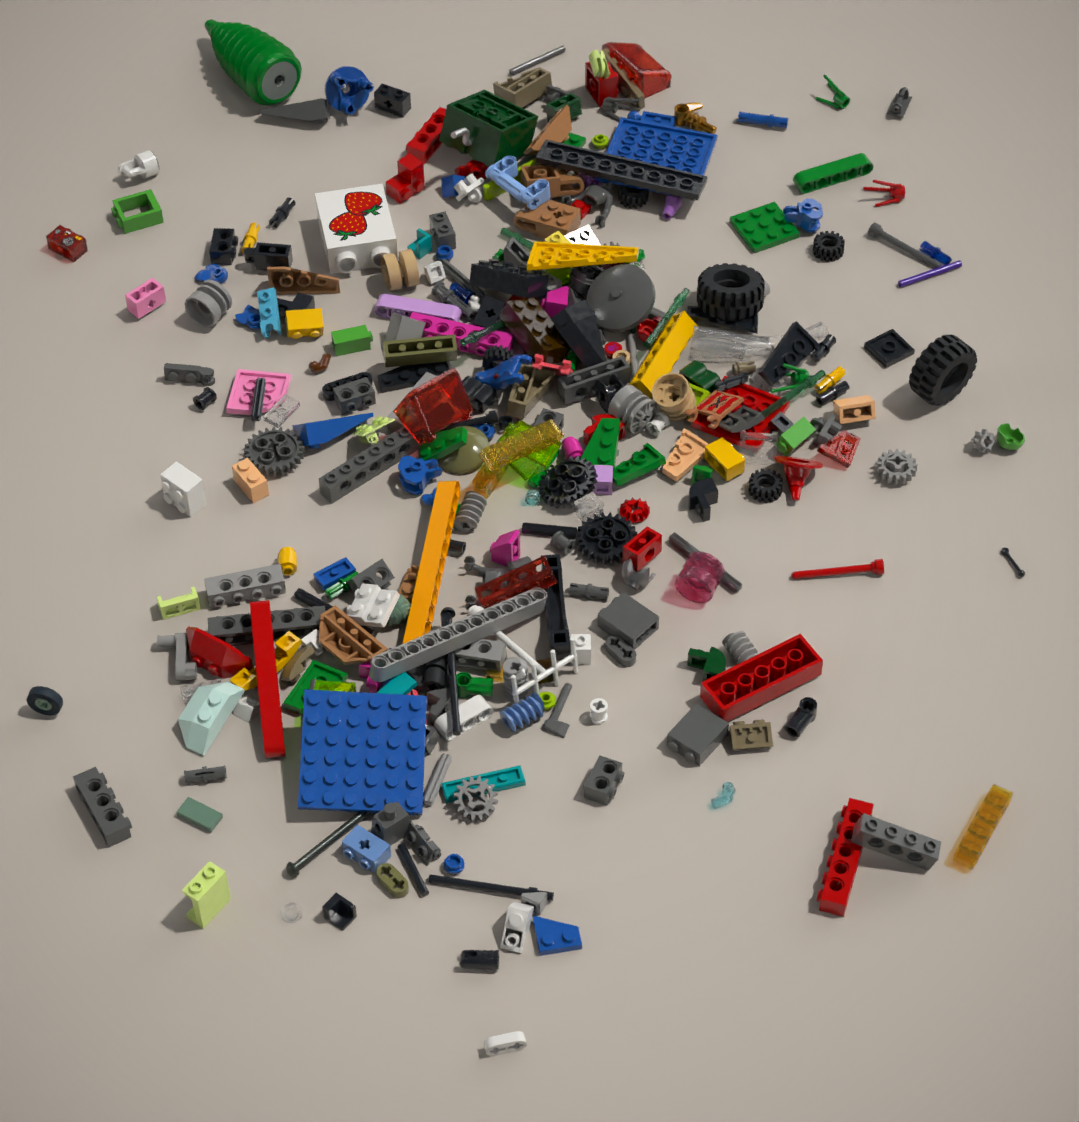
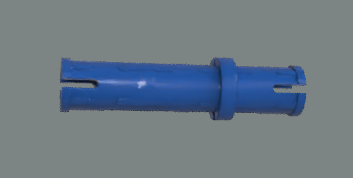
(763, 119)

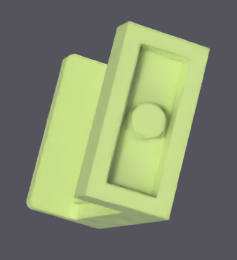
(208, 894)

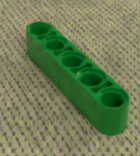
(832, 173)

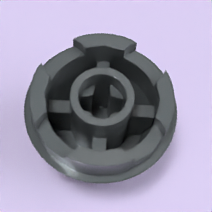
(582, 278)

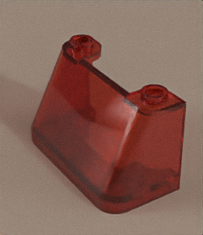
(640, 67)
(434, 406)

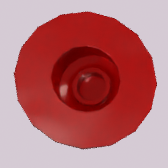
(796, 472)

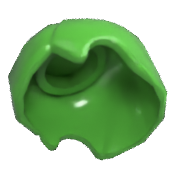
(1009, 438)

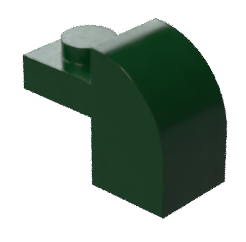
(710, 662)

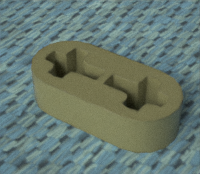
(395, 877)

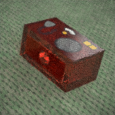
(66, 243)

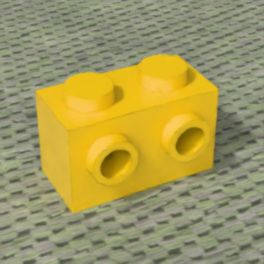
(304, 323)
(724, 459)

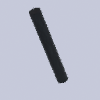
(413, 869)

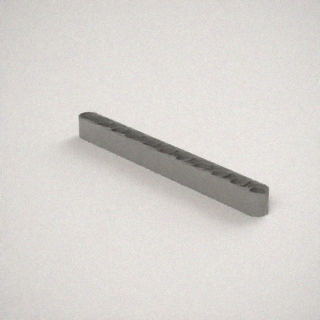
(457, 634)

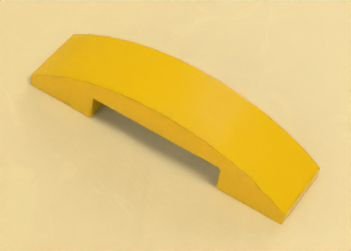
(284, 651)

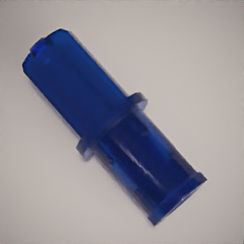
(935, 253)

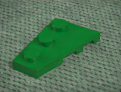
(604, 443)
(444, 444)
(638, 465)

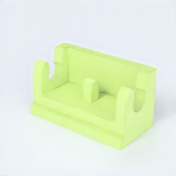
(179, 605)

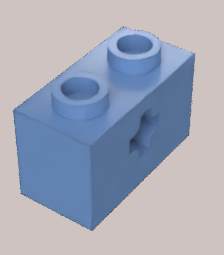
(366, 848)

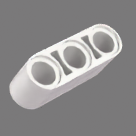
(471, 714)

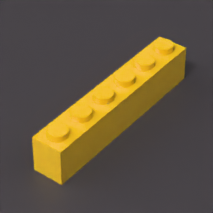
(664, 352)

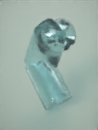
(726, 796)

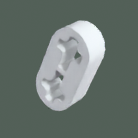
(505, 1043)

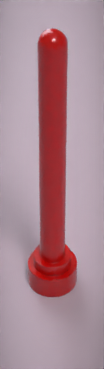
(875, 567)

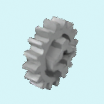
(896, 466)
(482, 802)

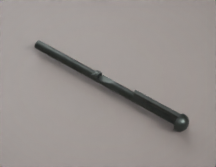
(293, 868)

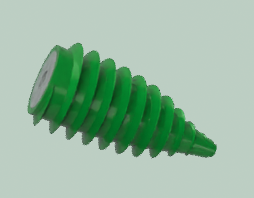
(255, 61)

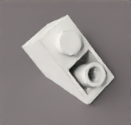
(516, 926)

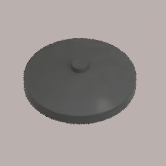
(621, 297)

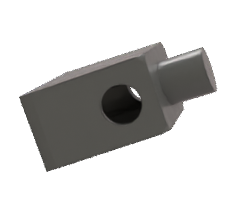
(391, 823)

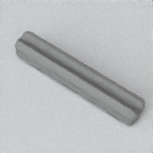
(436, 780)

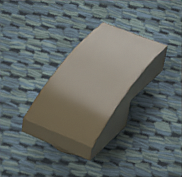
(294, 666)

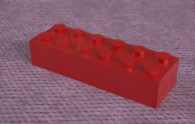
(761, 678)

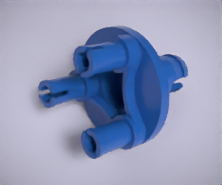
(353, 95)

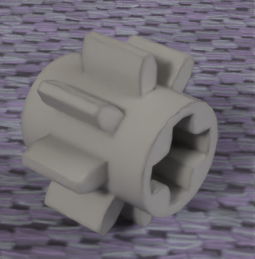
(978, 440)

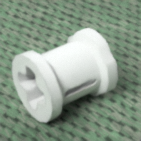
(656, 425)
(598, 711)

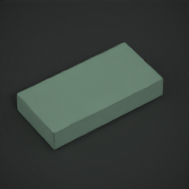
(199, 814)

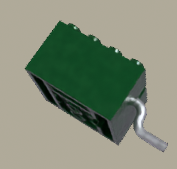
(487, 127)

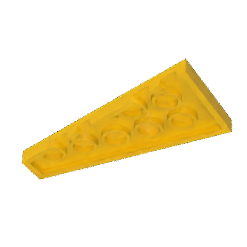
(560, 255)

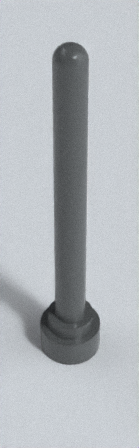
(877, 231)

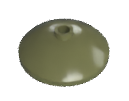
(467, 457)

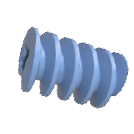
(522, 712)

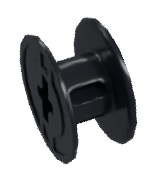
(606, 393)

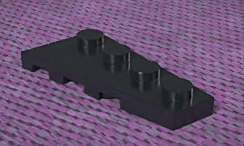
(746, 325)
(790, 350)
(408, 375)

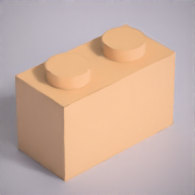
(854, 409)
(250, 480)

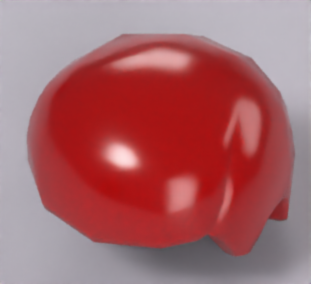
(645, 329)

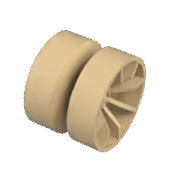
(396, 270)

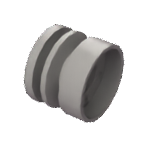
(208, 303)
(632, 408)

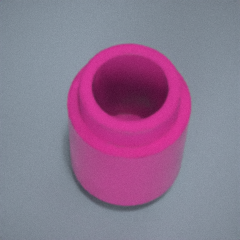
(571, 447)

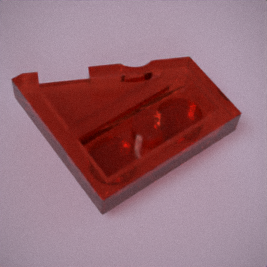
(841, 448)

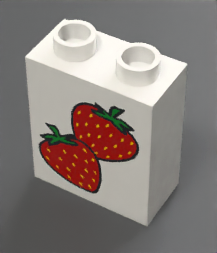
(355, 227)

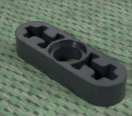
(329, 386)

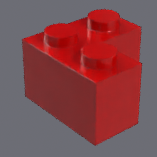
(408, 180)

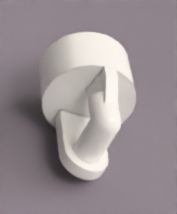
(143, 164)

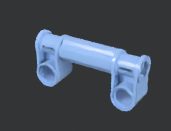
(504, 176)

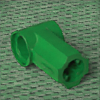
(471, 685)

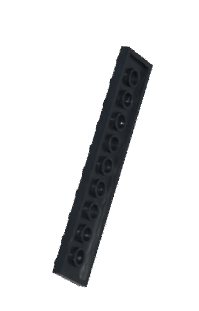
(621, 169)

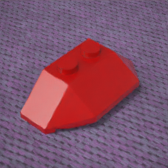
(215, 655)

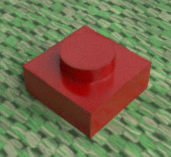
(585, 208)

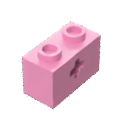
(145, 298)

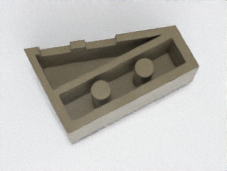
(524, 88)
(530, 391)

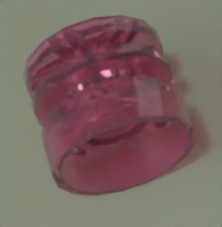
(699, 577)

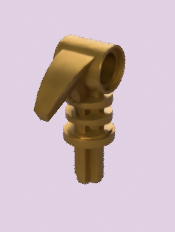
(686, 116)

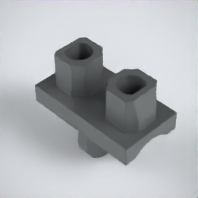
(553, 93)
(821, 427)

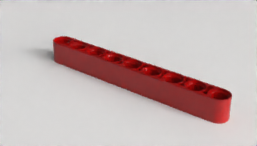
(267, 679)

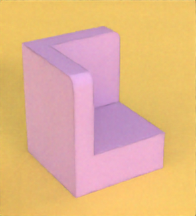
(604, 479)

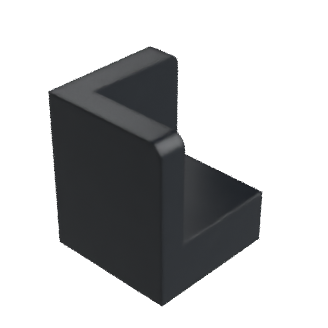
(339, 911)

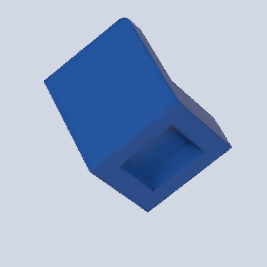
(448, 185)

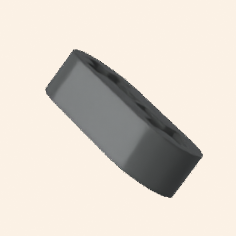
(619, 652)

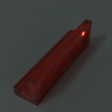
(533, 580)

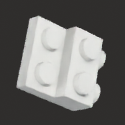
(372, 605)

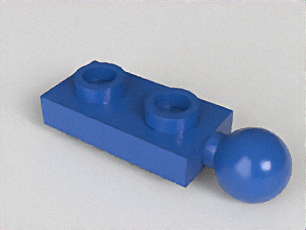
(653, 118)

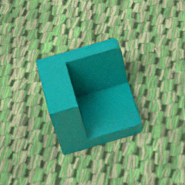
(422, 245)

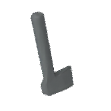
(552, 724)

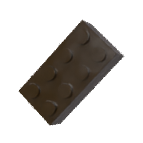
(534, 330)

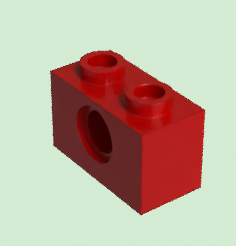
(643, 548)

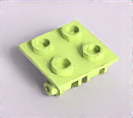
(367, 432)

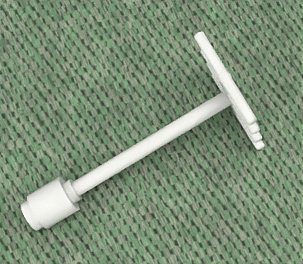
(535, 666)

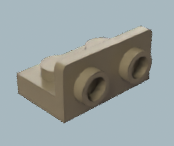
(750, 735)

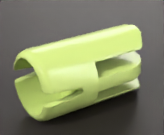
(599, 64)

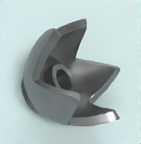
(635, 579)

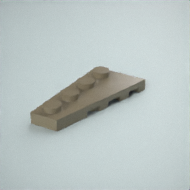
(626, 87)

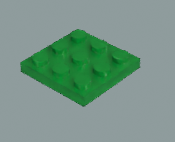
(764, 227)

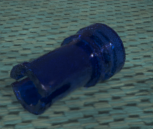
(463, 294)

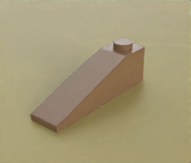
(292, 281)

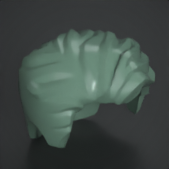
(400, 612)

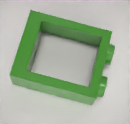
(139, 220)

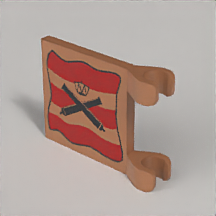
(715, 406)

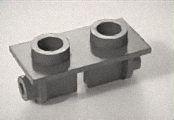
(900, 103)
(418, 840)

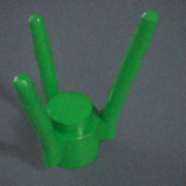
(840, 99)
(796, 377)

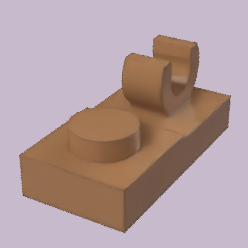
(409, 582)

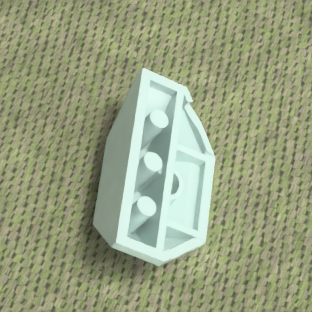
(207, 714)

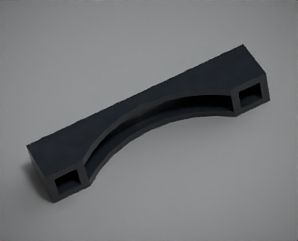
(555, 611)

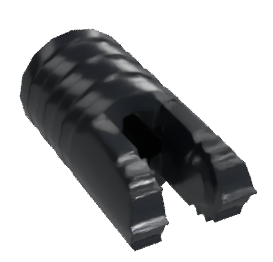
(479, 959)

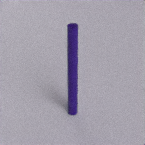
(930, 273)

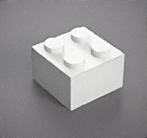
(183, 489)

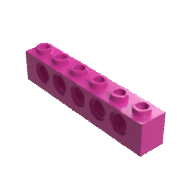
(439, 327)

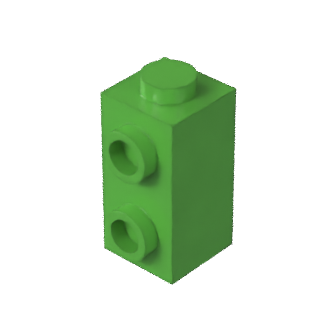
(351, 340)
(795, 436)

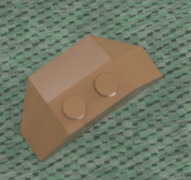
(555, 130)
(347, 638)

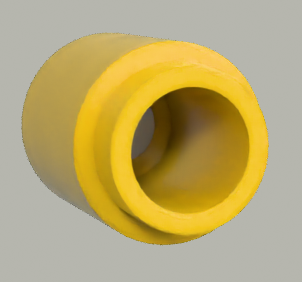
(288, 560)

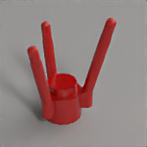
(896, 191)

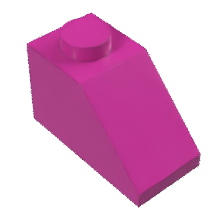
(555, 301)
(506, 548)

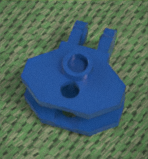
(804, 215)
(417, 473)

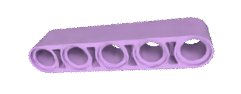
(405, 306)

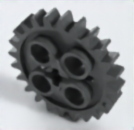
(286, 446)

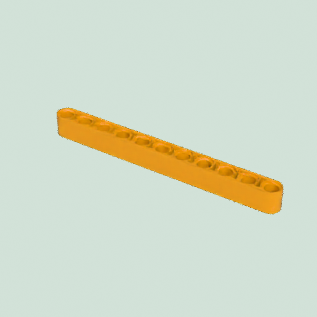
(433, 560)

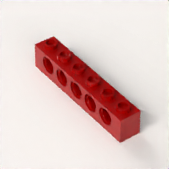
(836, 901)

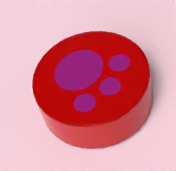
(611, 348)

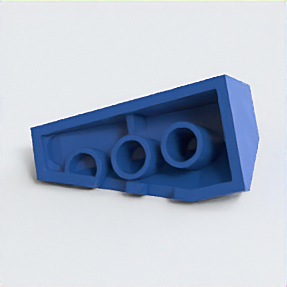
(323, 431)

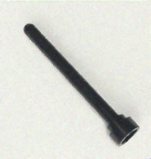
(490, 418)

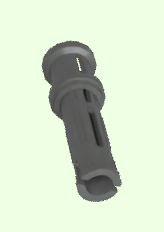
(448, 297)

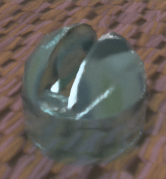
(532, 501)

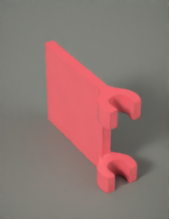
(560, 370)

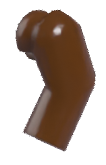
(322, 365)

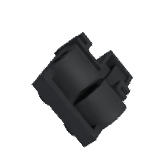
(431, 675)

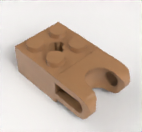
(558, 179)
(548, 219)

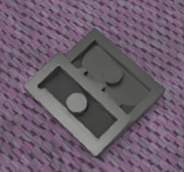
(741, 419)

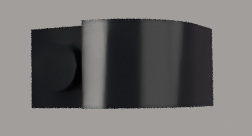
(300, 302)
(701, 496)

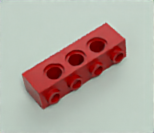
(427, 139)

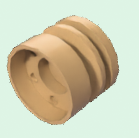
(673, 396)

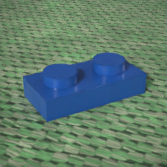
(331, 574)

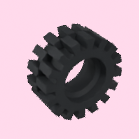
(630, 199)
(830, 239)
(495, 354)
(765, 477)

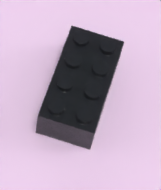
(509, 278)

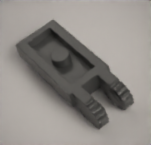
(189, 373)

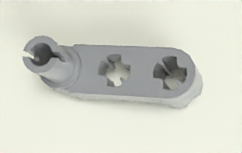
(183, 669)

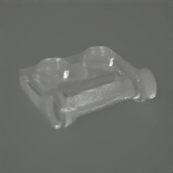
(758, 454)

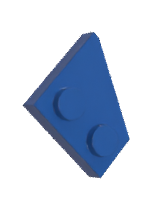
(556, 936)

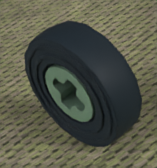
(44, 700)

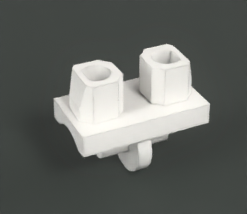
(469, 188)

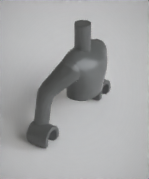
(594, 196)
(488, 575)

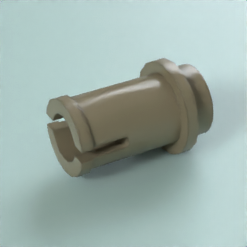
(743, 367)

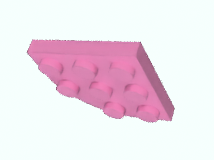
(243, 390)

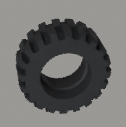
(730, 291)
(943, 370)

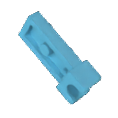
(269, 312)

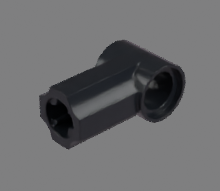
(802, 717)

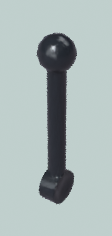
(1005, 551)

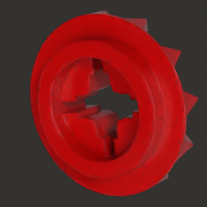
(639, 514)

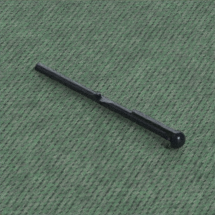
(446, 618)

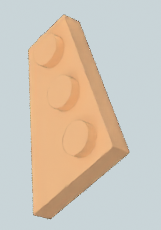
(687, 453)

